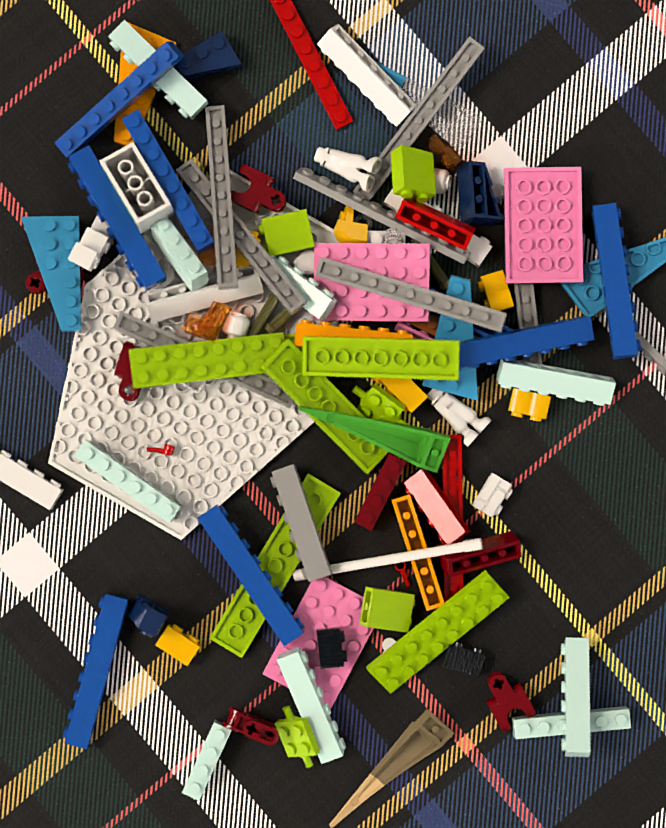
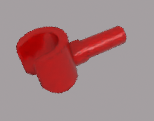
(167, 450)
(403, 573)

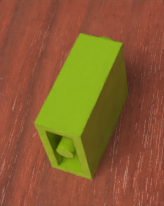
(413, 173)
(287, 233)
(387, 609)

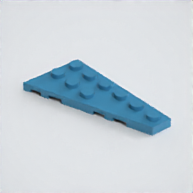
(52, 242)
(641, 261)
(455, 329)

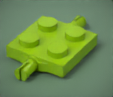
(379, 405)
(297, 737)

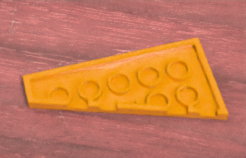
(143, 103)

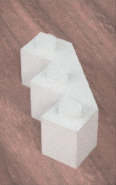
(92, 246)

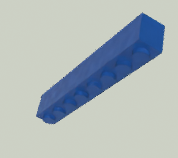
(119, 98)
(168, 181)
(117, 219)
(614, 281)
(525, 342)
(251, 575)
(96, 671)

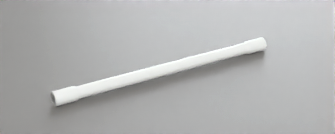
(465, 546)

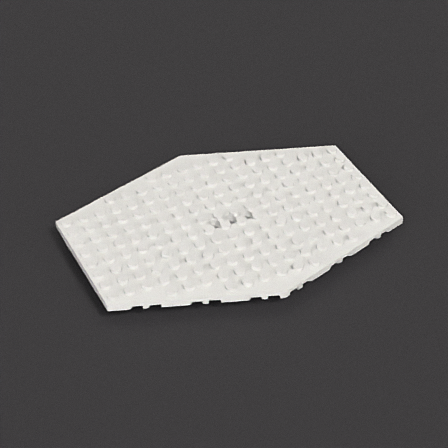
(215, 425)

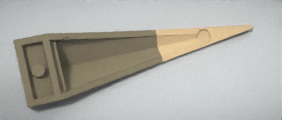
(415, 743)

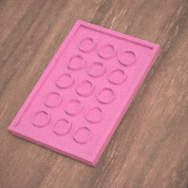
(543, 225)
(397, 261)
(325, 606)

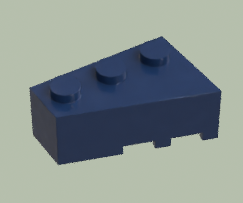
(208, 58)
(476, 195)
(148, 616)

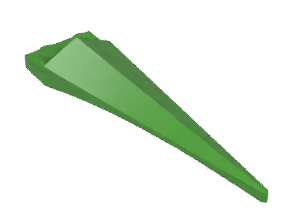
(412, 443)

